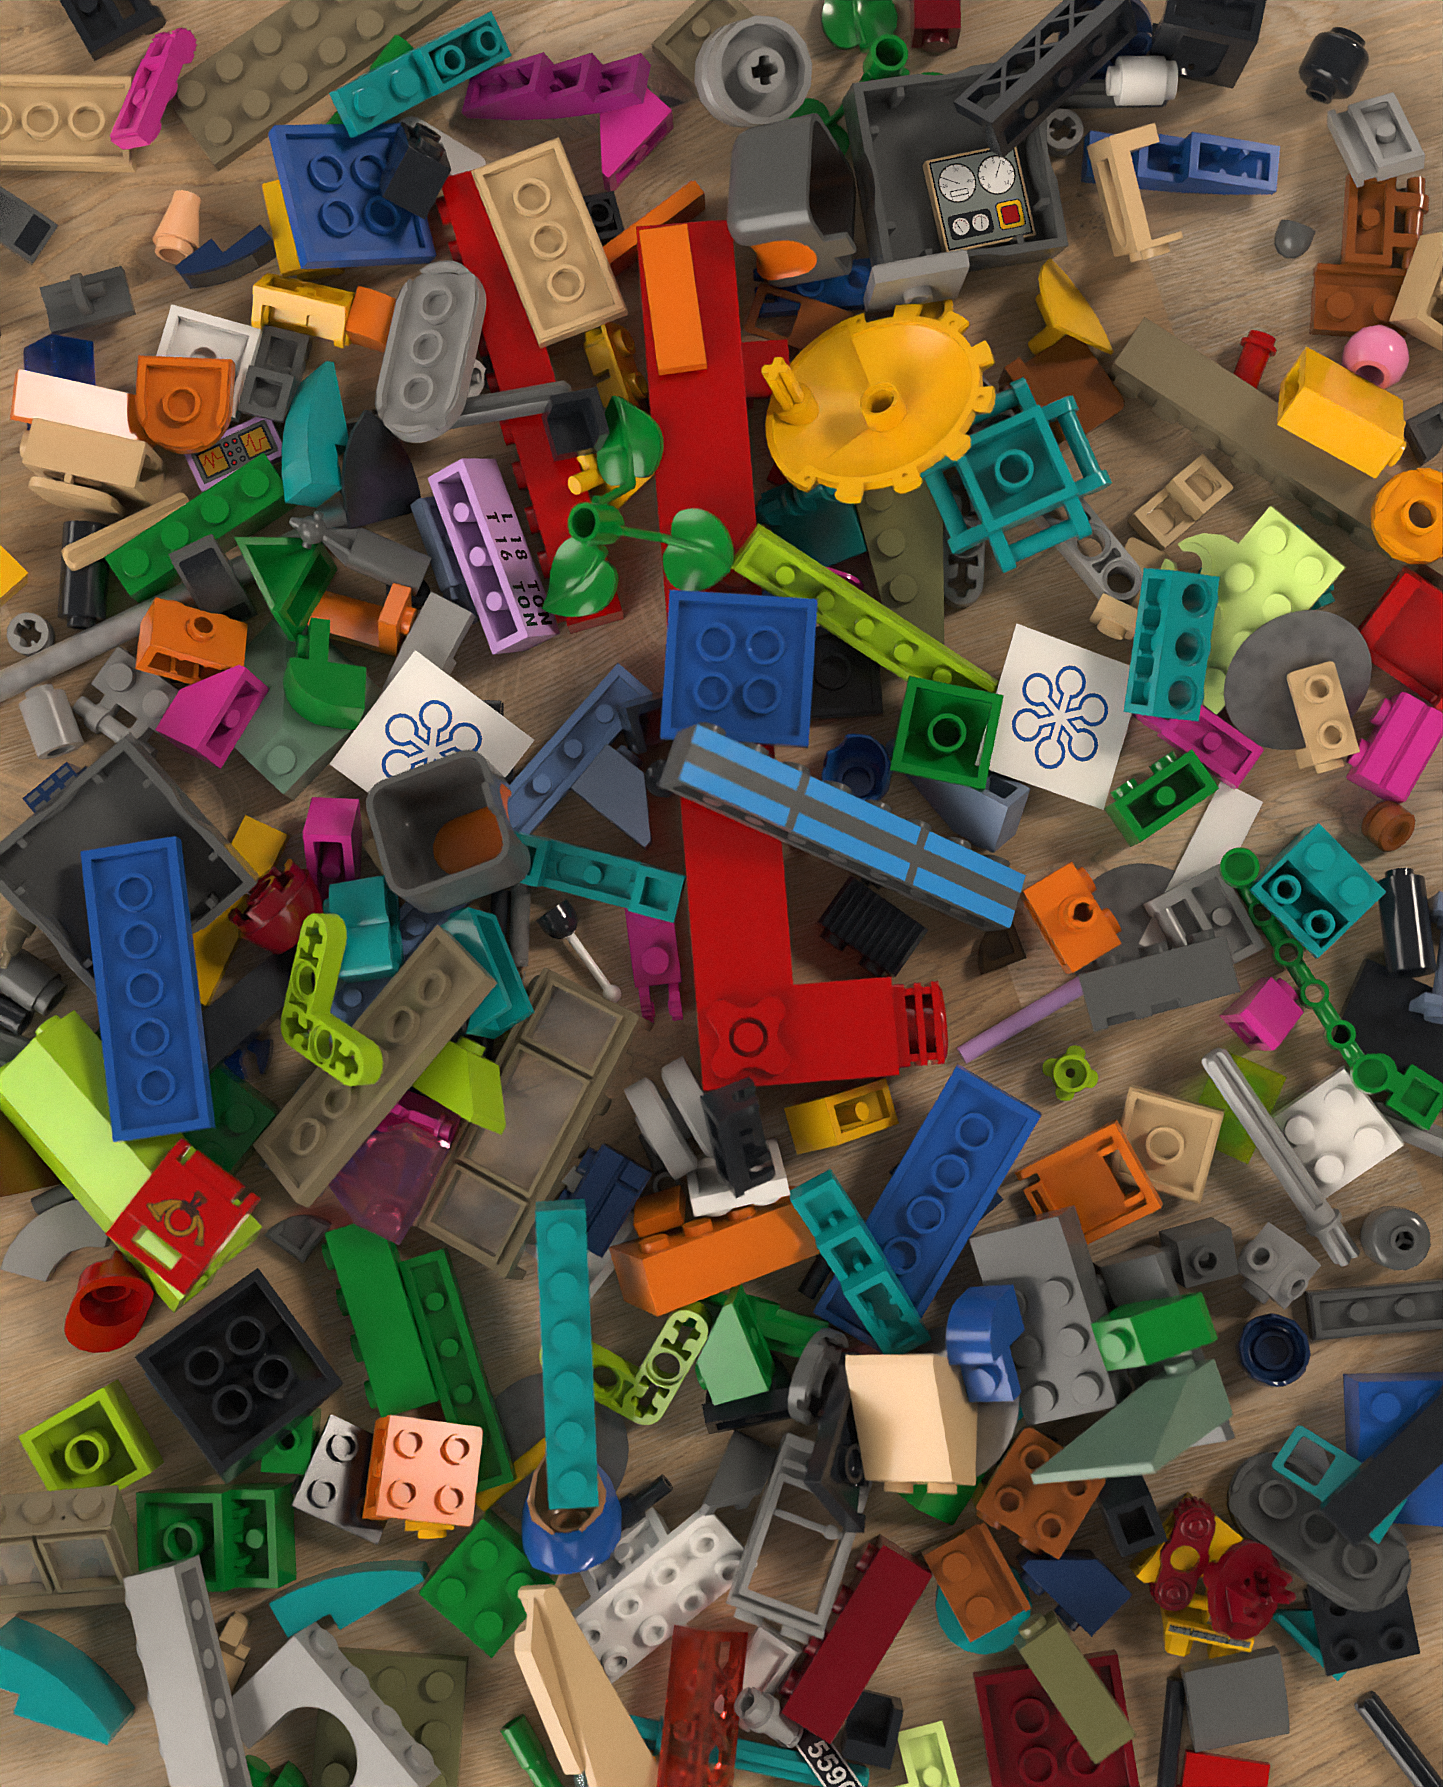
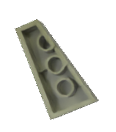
(905, 554)

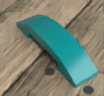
(603, 877)

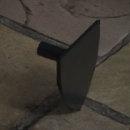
(376, 474)

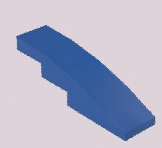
(1199, 165)

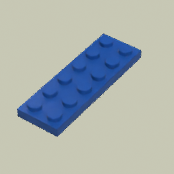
(147, 989)
(940, 1191)

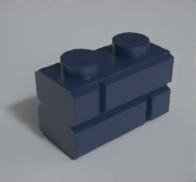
(610, 1190)

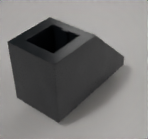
(415, 169)
(1130, 1514)

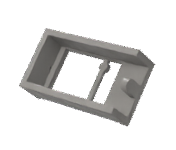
(754, 1607)

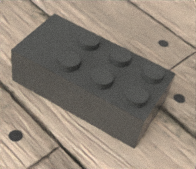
(1058, 1301)

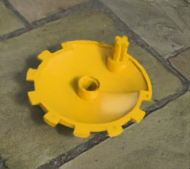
(876, 402)

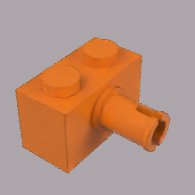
(1071, 917)

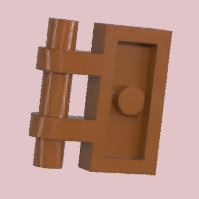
(1369, 221)

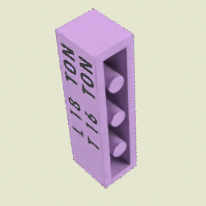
(493, 555)

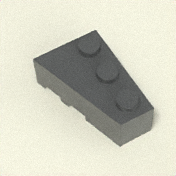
(1159, 980)

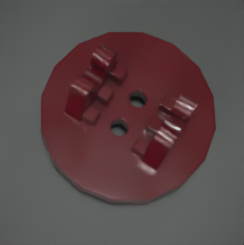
(1245, 1589)

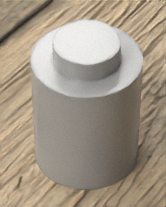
(50, 722)

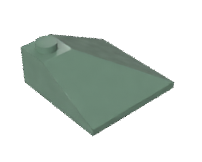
(277, 738)
(1147, 1426)

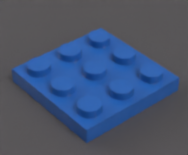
(338, 200)
(740, 666)

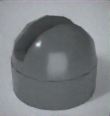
(1293, 238)

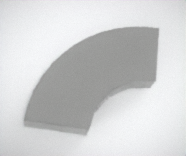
(51, 1239)

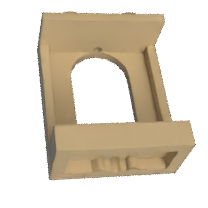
(1121, 194)

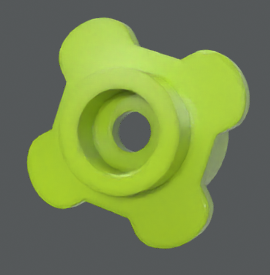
(1083, 1077)

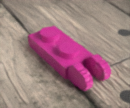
(153, 88)
(1216, 743)
(654, 961)

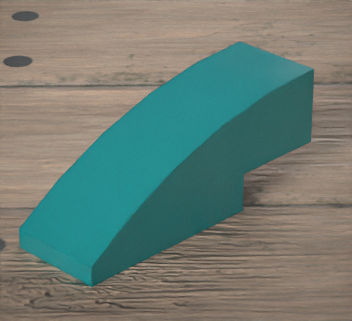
(314, 439)
(345, 1593)

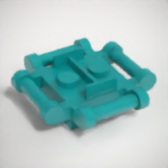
(1019, 475)

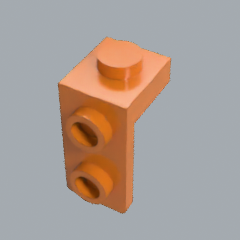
(367, 623)

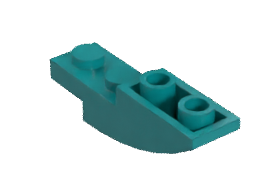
(420, 74)

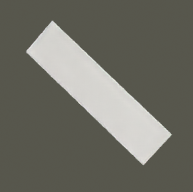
(1219, 831)

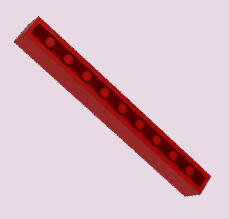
(517, 364)

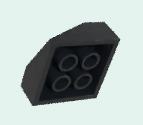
(240, 1374)

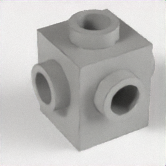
(1275, 1267)

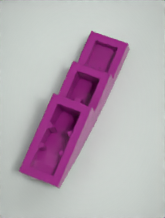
(544, 90)

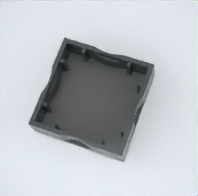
(912, 120)
(113, 803)

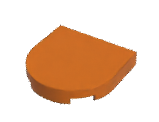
(184, 401)

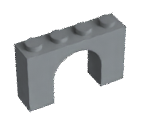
(317, 1674)

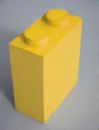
(1342, 413)

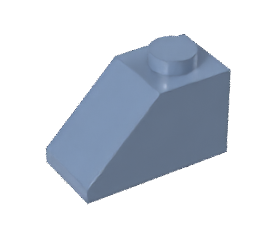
(618, 792)

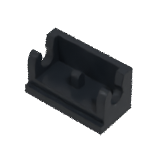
(737, 1135)

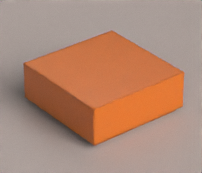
(659, 1211)

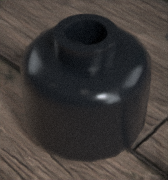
(1334, 65)

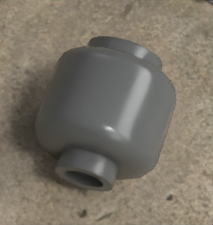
(1380, 1232)

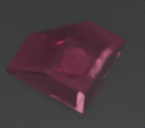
(390, 1179)

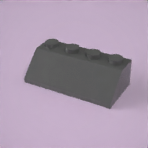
(1141, 1276)

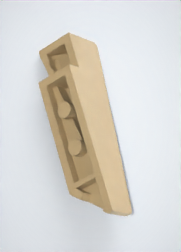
(577, 1698)

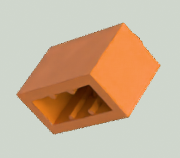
(188, 642)

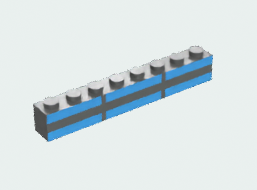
(841, 828)

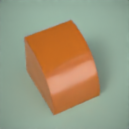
(370, 319)

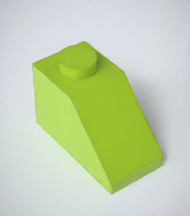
(466, 1084)

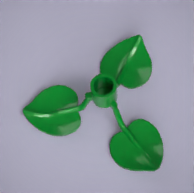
(872, 28)
(698, 545)

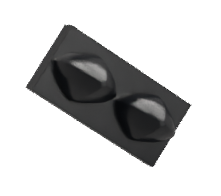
(753, 1409)

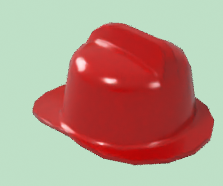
(108, 1305)

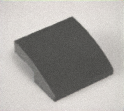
(1236, 1698)

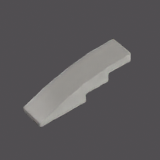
(434, 635)

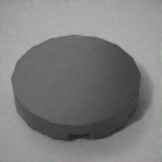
(813, 1375)

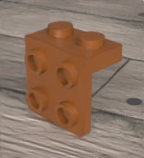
(1065, 371)
(1039, 1513)

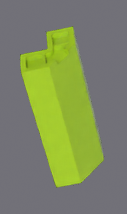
(61, 1108)

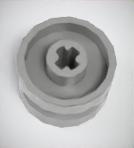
(779, 67)
(672, 1120)

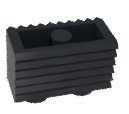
(870, 928)

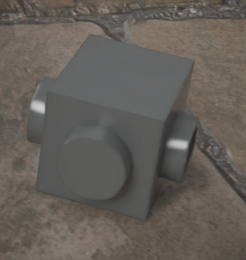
(1199, 1252)

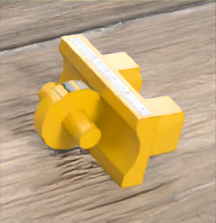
(1194, 1623)

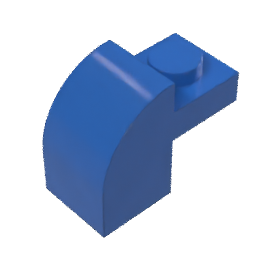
(979, 1338)

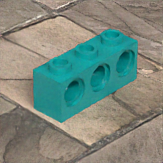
(1171, 644)

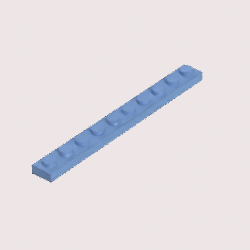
(533, 798)

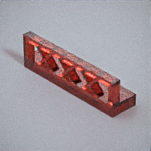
(689, 1718)

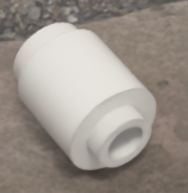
(1142, 80)

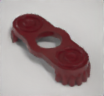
(1193, 1528)

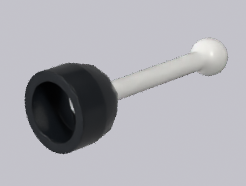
(561, 924)

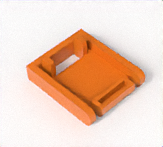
(1083, 1178)

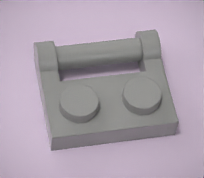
(1211, 906)

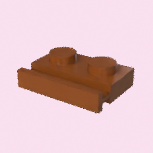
(1353, 298)
(976, 1580)

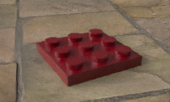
(1032, 1742)

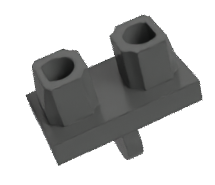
(87, 300)

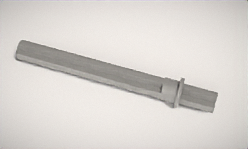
(1320, 1217)

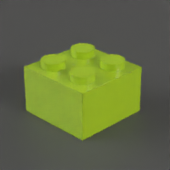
(93, 1443)

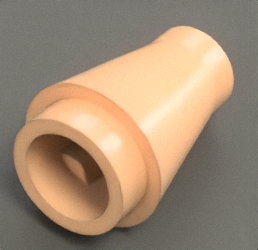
(179, 228)

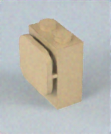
(91, 468)

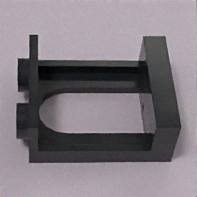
(1209, 36)

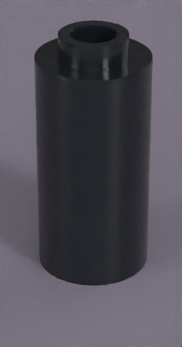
(86, 590)
(1406, 925)

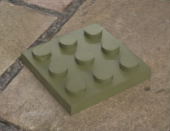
(424, 1692)

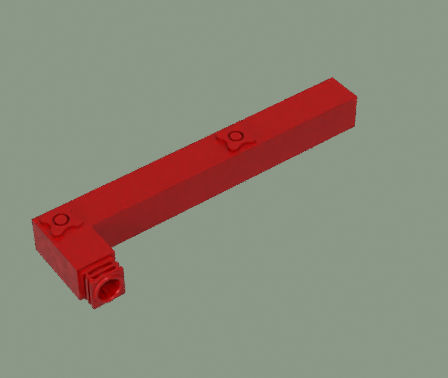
(736, 887)

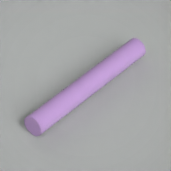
(1020, 1020)

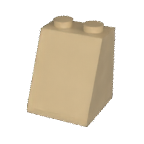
(913, 1422)

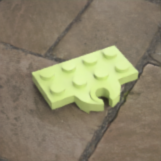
(1261, 578)

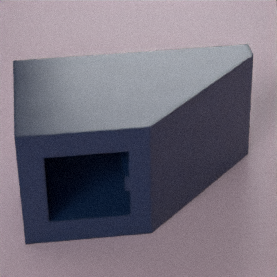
(1079, 1584)

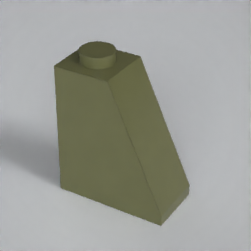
(1073, 1685)

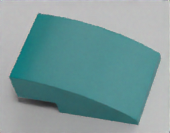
(60, 1683)

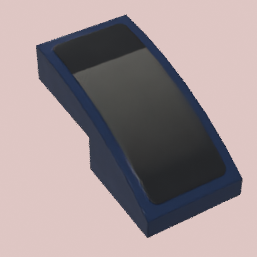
(212, 267)

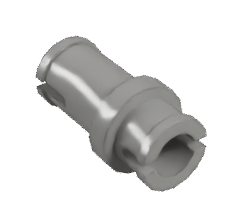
(763, 1714)

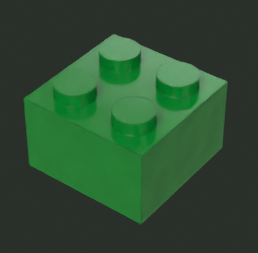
(481, 1583)

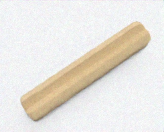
(105, 541)

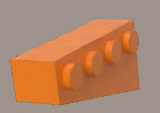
(710, 1255)

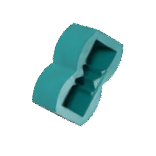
(372, 928)

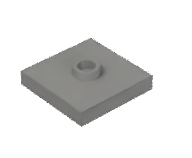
(916, 281)

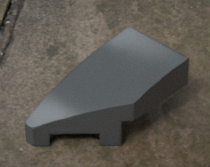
(739, 1474)

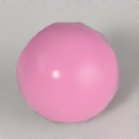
(1377, 355)

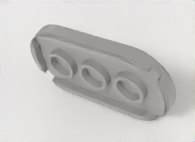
(430, 352)

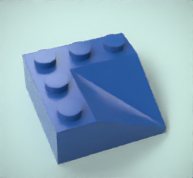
(1374, 1410)

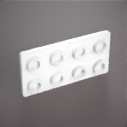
(654, 1584)

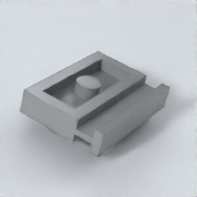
(1376, 139)

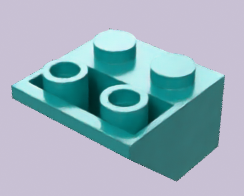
(1316, 889)

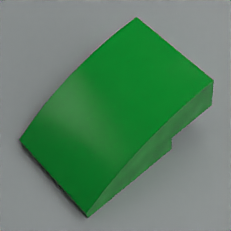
(236, 1530)

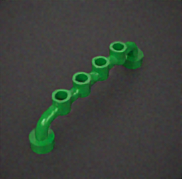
(1368, 1072)

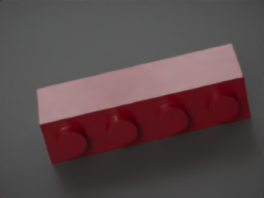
(855, 1638)

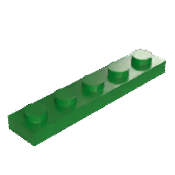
(456, 1360)

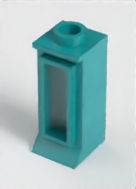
(508, 1000)

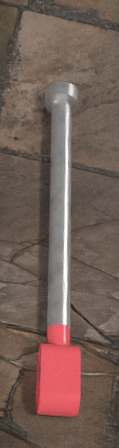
(122, 626)

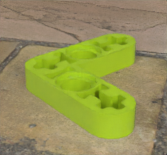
(322, 951)
(635, 1380)

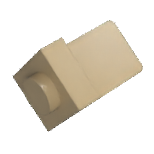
(1114, 616)
(1322, 717)

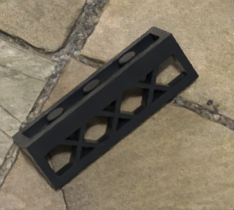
(1057, 71)

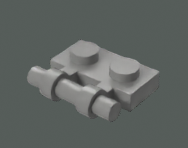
(136, 691)

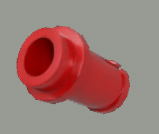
(1254, 356)

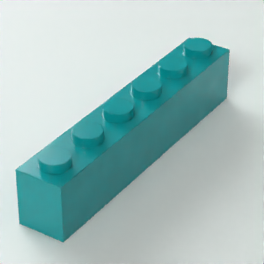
(566, 1353)

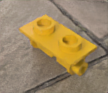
(612, 351)

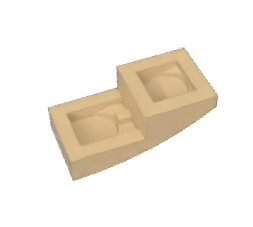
(1180, 503)

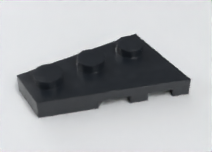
(836, 1464)

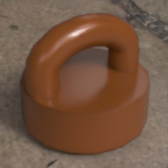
(1388, 825)

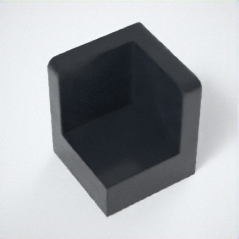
(575, 424)
(641, 721)
(872, 1729)

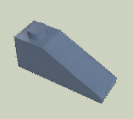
(981, 816)

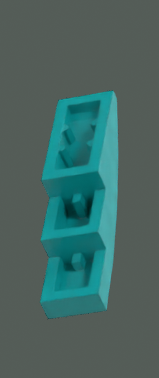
(859, 1264)

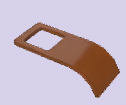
(812, 319)

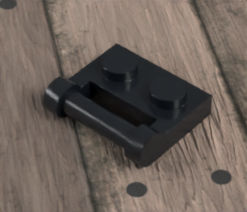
(105, 29)

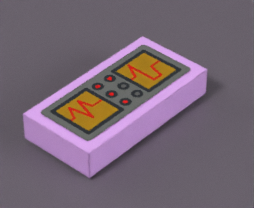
(235, 450)

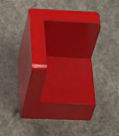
(755, 356)

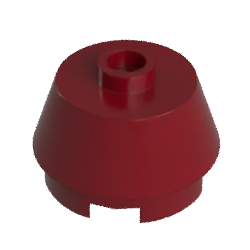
(278, 908)

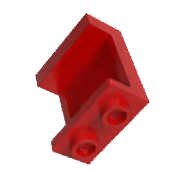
(1407, 635)

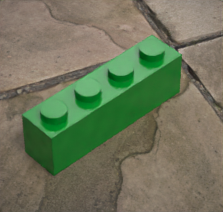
(228, 509)
(381, 1318)

